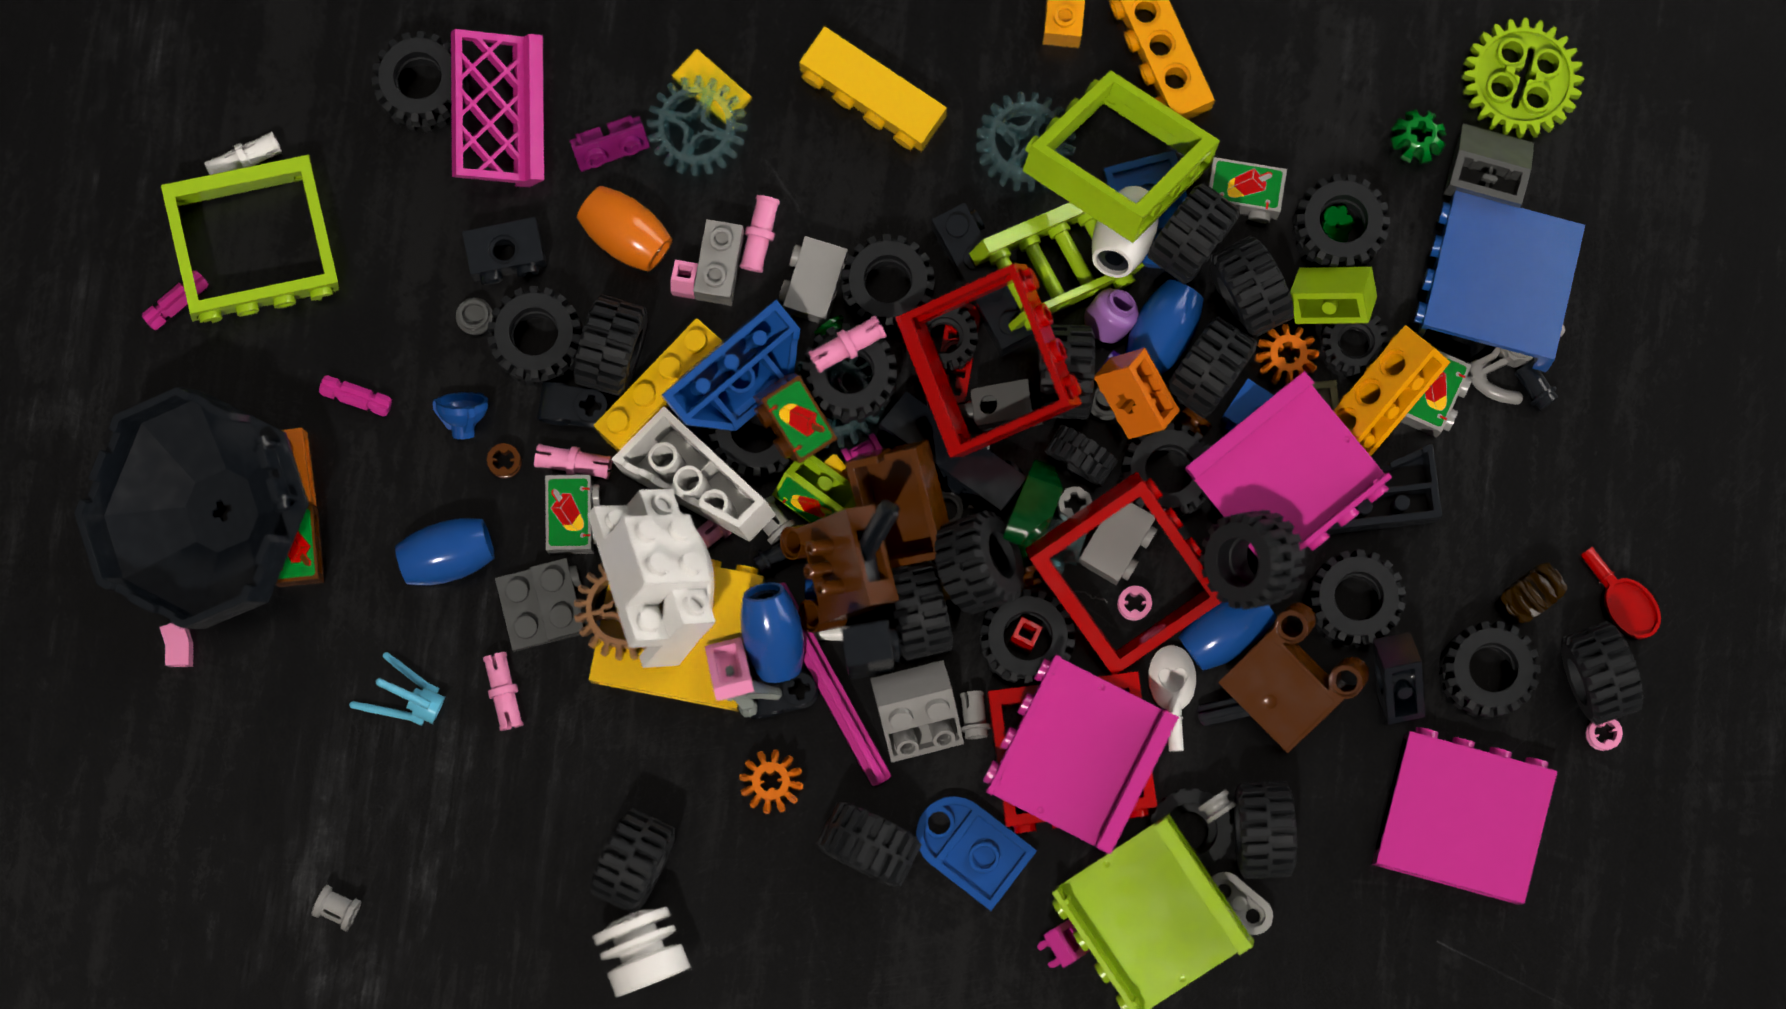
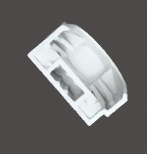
(650, 557)

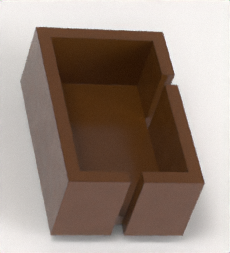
(911, 481)

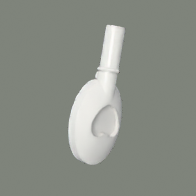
(1172, 686)

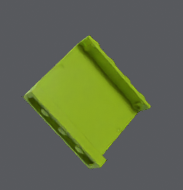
(1151, 916)

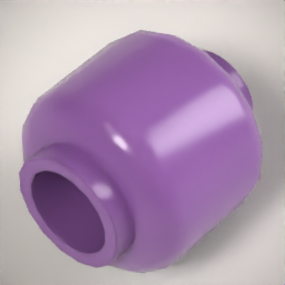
(1111, 315)

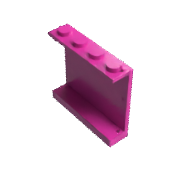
(1294, 463)
(1080, 753)
(1466, 816)

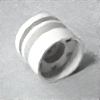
(641, 951)

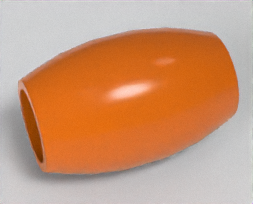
(624, 228)

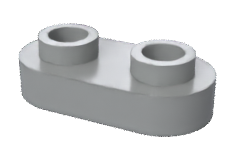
(1244, 898)

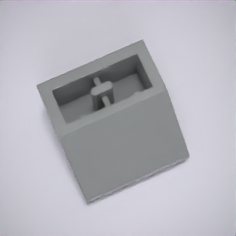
(917, 711)

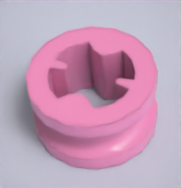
(1134, 591)
(1606, 744)

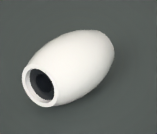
(1115, 254)

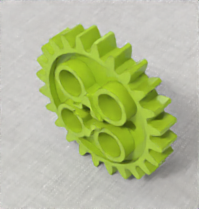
(1553, 88)

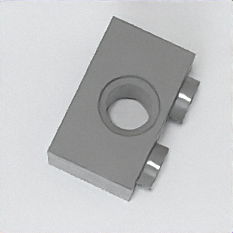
(719, 262)

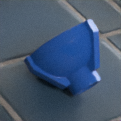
(461, 412)

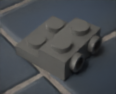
(540, 604)

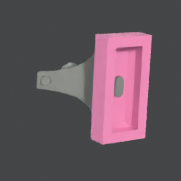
(733, 679)

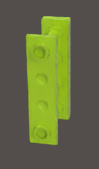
(1027, 237)

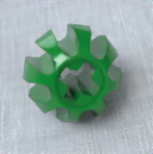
(1408, 141)

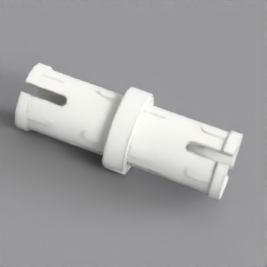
(245, 155)

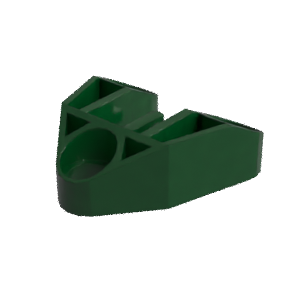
(1034, 507)

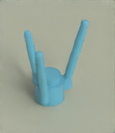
(423, 703)

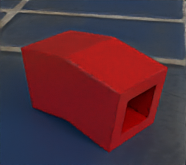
(1021, 642)

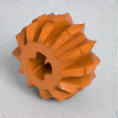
(1295, 346)
(772, 794)

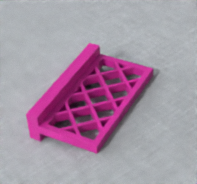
(526, 112)

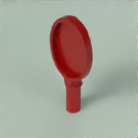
(1626, 600)

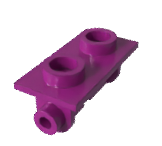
(625, 139)

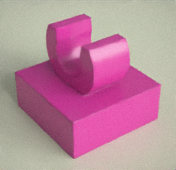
(1063, 945)

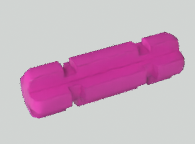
(172, 302)
(355, 395)

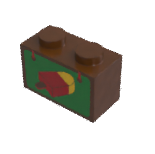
(793, 418)
(304, 559)

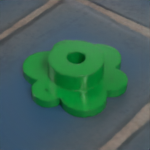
(1337, 223)

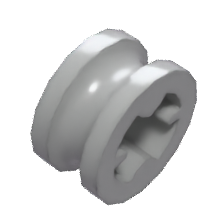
(1217, 806)

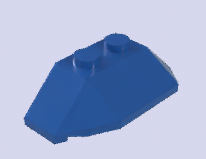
(723, 383)

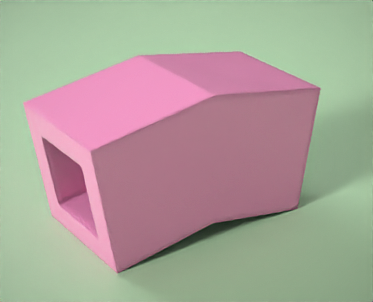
(683, 279)
(177, 646)

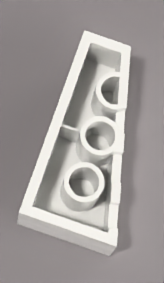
(674, 458)

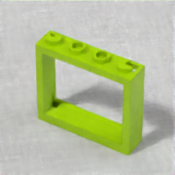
(241, 181)
(1093, 195)

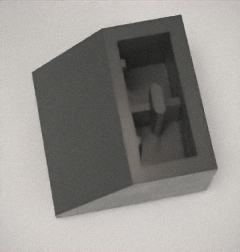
(1490, 166)

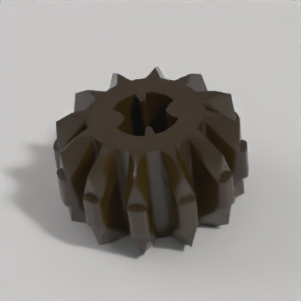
(1534, 592)

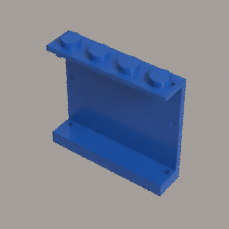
(1500, 276)

